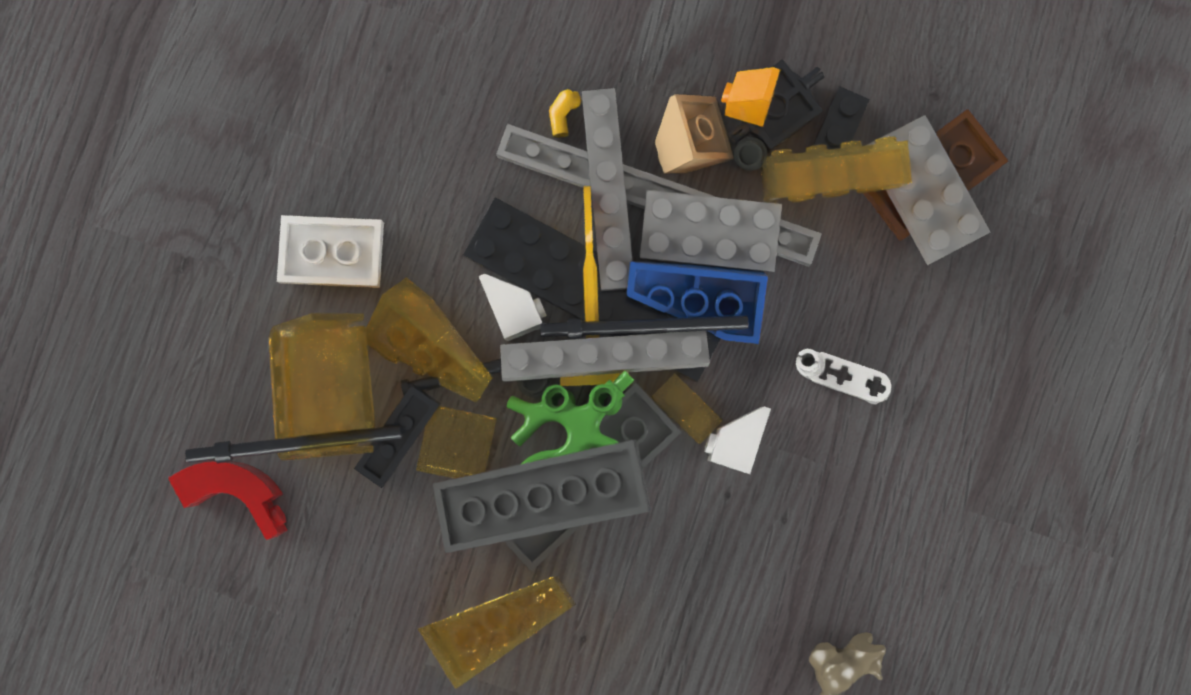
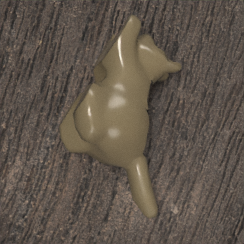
(841, 668)

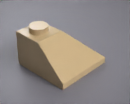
(692, 135)

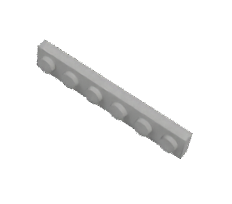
(607, 188)
(604, 355)

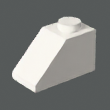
(512, 307)
(738, 441)

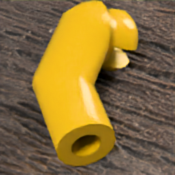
(560, 108)

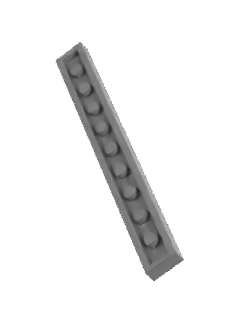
(572, 166)

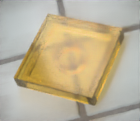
(456, 443)

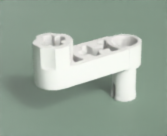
(855, 387)

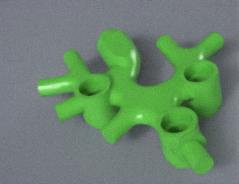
(579, 421)

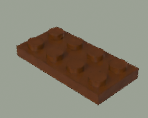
(970, 152)

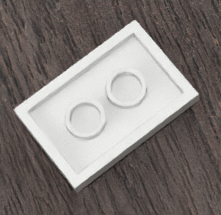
(330, 251)

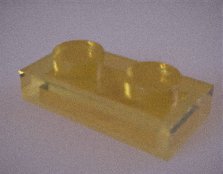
(686, 408)

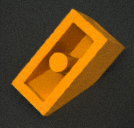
(750, 95)

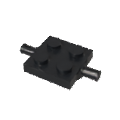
(789, 109)

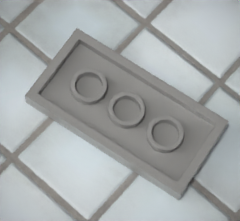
(936, 202)
(710, 231)

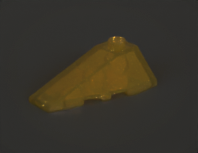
(416, 332)

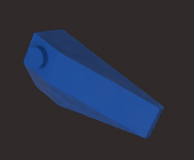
(702, 292)

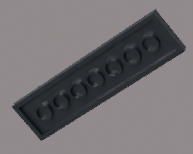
(552, 269)

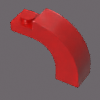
(238, 479)

